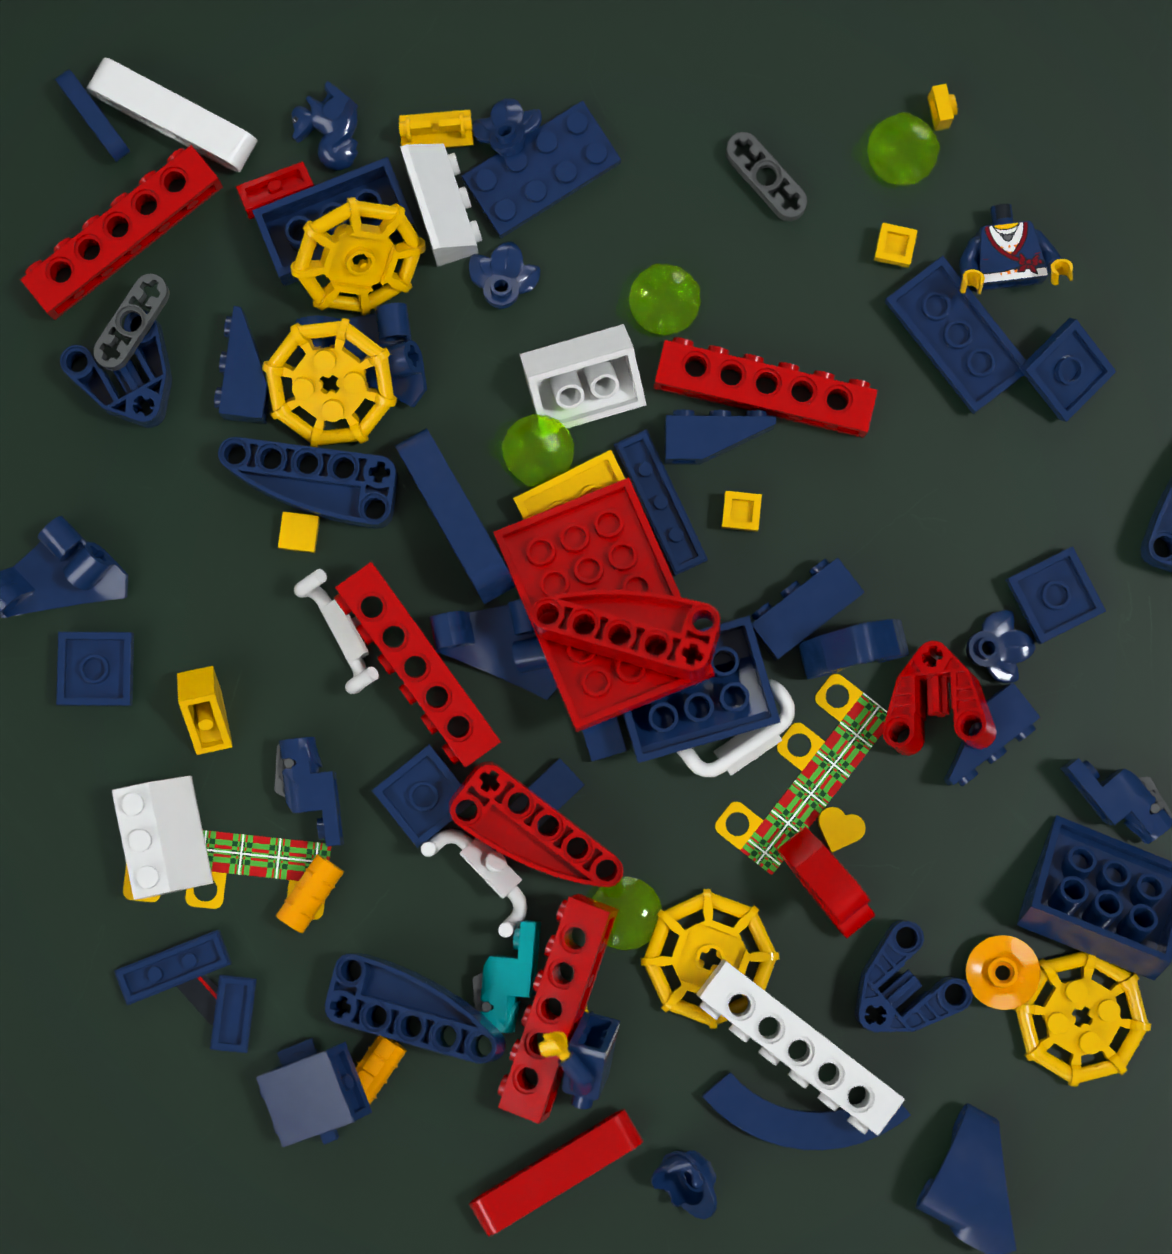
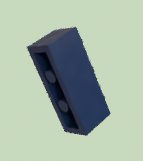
(805, 607)

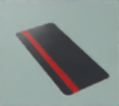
(202, 995)

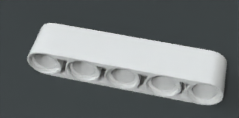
(171, 114)

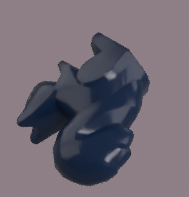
(336, 120)

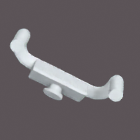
(342, 628)
(745, 746)
(490, 866)

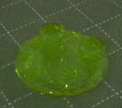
(903, 149)
(664, 299)
(538, 449)
(636, 914)

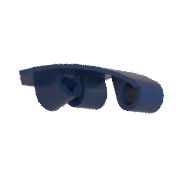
(389, 330)
(60, 574)
(497, 642)
(972, 1185)

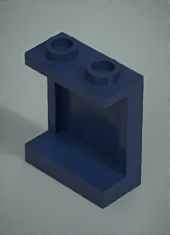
(314, 1095)

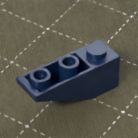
(244, 386)
(702, 438)
(1012, 719)

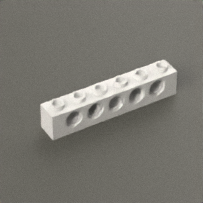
(880, 1100)

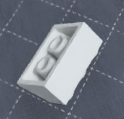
(441, 201)
(585, 377)
(162, 837)

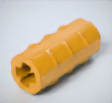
(309, 893)
(378, 1065)

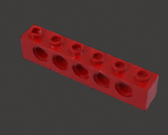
(118, 251)
(745, 395)
(479, 735)
(597, 922)

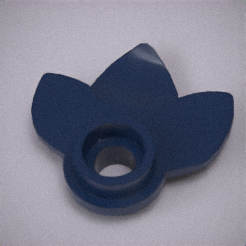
(507, 127)
(503, 270)
(1004, 644)

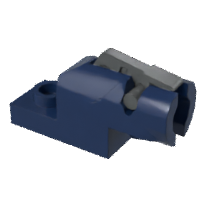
(307, 789)
(1122, 797)

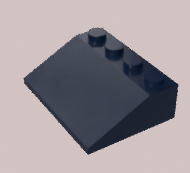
(713, 709)
(1102, 898)

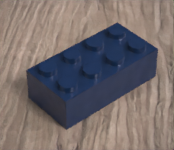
(284, 219)

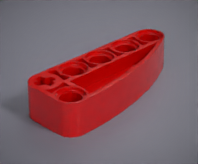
(641, 615)
(517, 833)

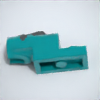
(508, 978)

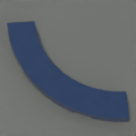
(788, 1126)

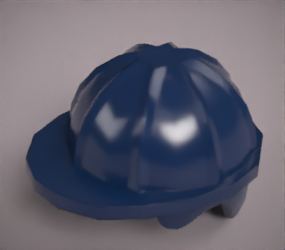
(688, 1181)

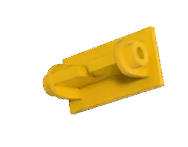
(445, 128)

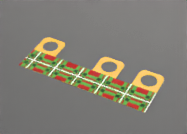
(821, 777)
(250, 857)

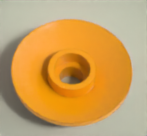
(1019, 960)

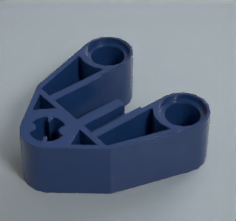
(98, 385)
(853, 646)
(921, 1012)

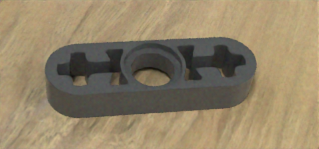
(742, 163)
(109, 340)

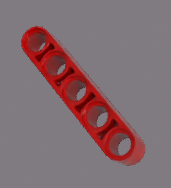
(556, 1172)

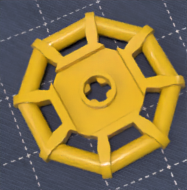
(355, 240)
(326, 362)
(700, 939)
(1089, 1037)

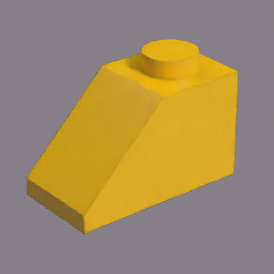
(204, 710)

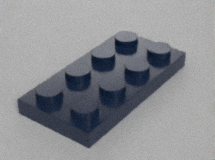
(548, 169)
(957, 334)

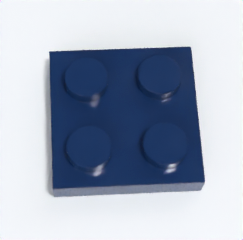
(1067, 369)
(1055, 595)
(95, 669)
(421, 795)

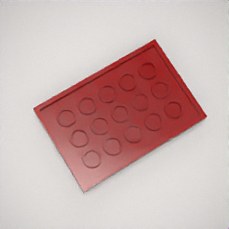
(589, 546)

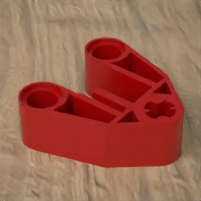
(908, 700)
(827, 882)

